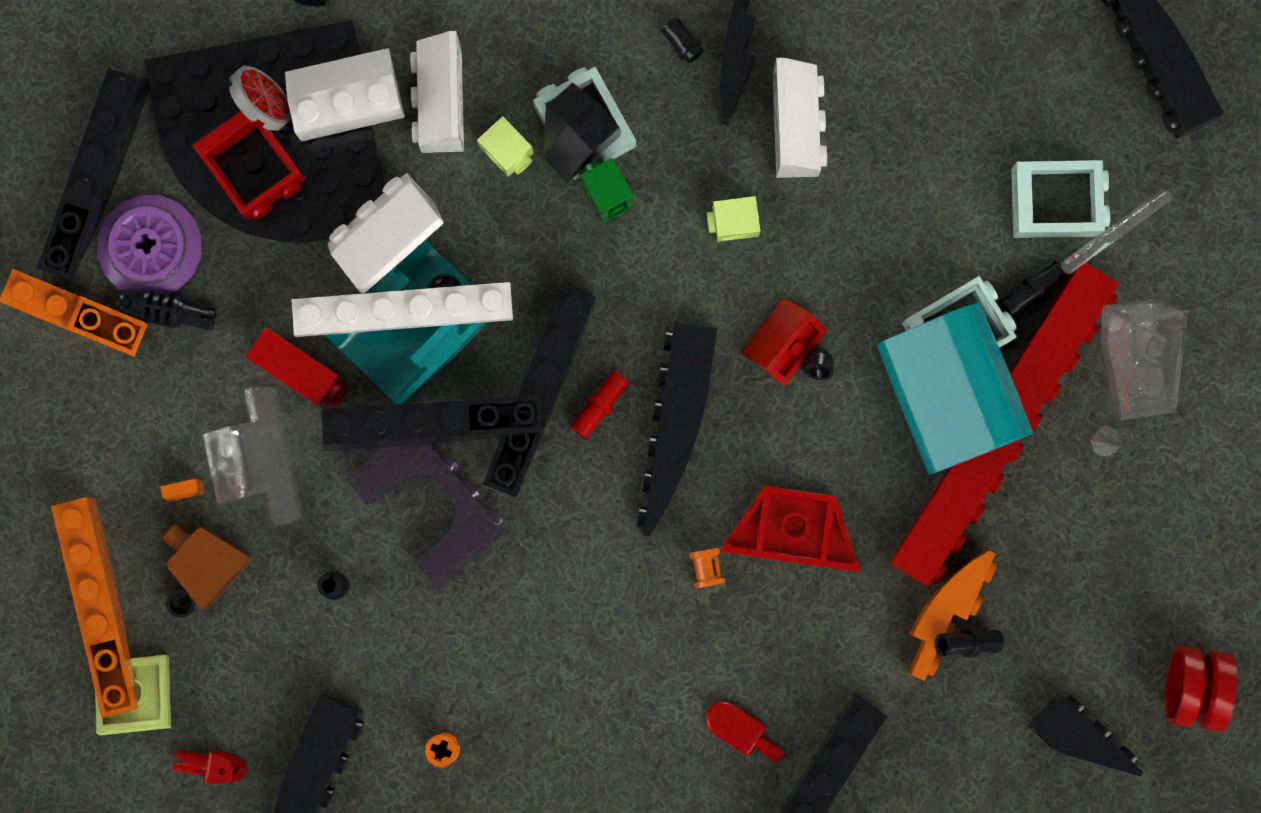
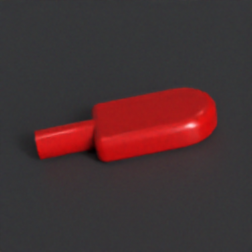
(740, 730)

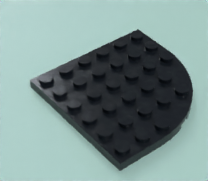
(194, 99)

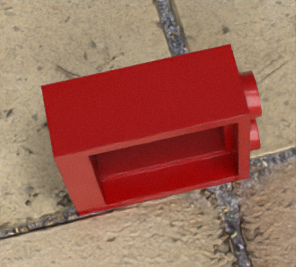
(227, 136)
(297, 370)

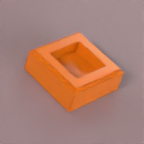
(182, 490)

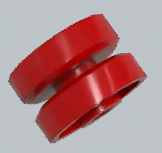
(1200, 688)

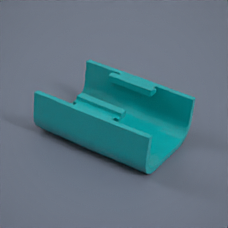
(408, 358)
(954, 388)

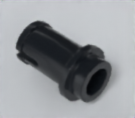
(682, 40)

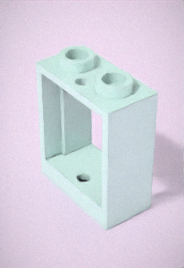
(583, 78)
(1023, 207)
(983, 294)

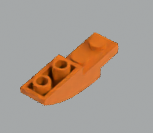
(73, 312)
(956, 598)

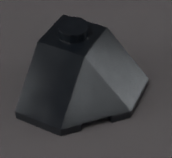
(576, 131)

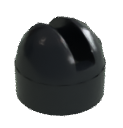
(819, 365)
(182, 610)

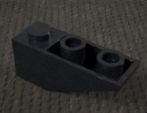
(1072, 734)

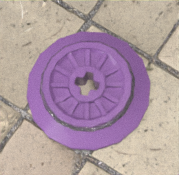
(171, 259)

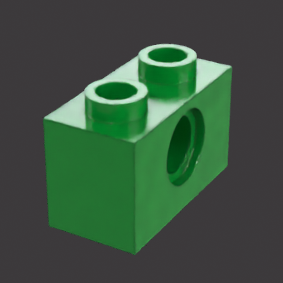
(606, 189)

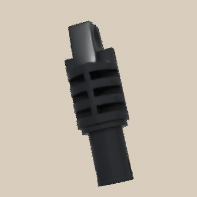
(163, 309)

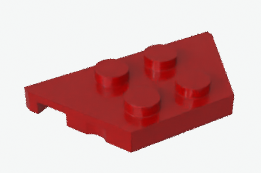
(794, 529)

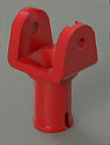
(215, 767)

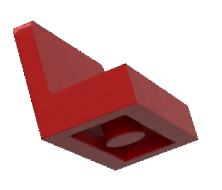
(784, 341)

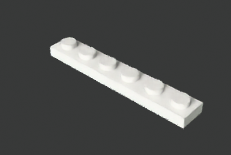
(402, 309)

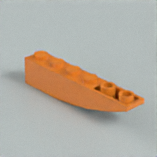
(96, 604)

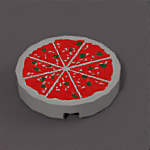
(260, 97)

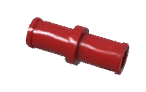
(599, 405)

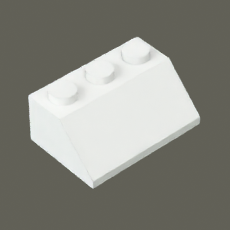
(438, 94)
(343, 95)
(798, 119)
(384, 232)

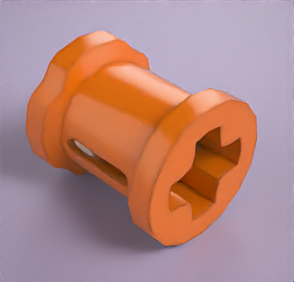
(707, 568)
(431, 753)

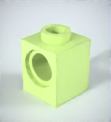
(506, 147)
(734, 219)

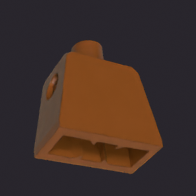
(204, 563)

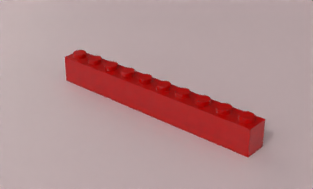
(1035, 377)

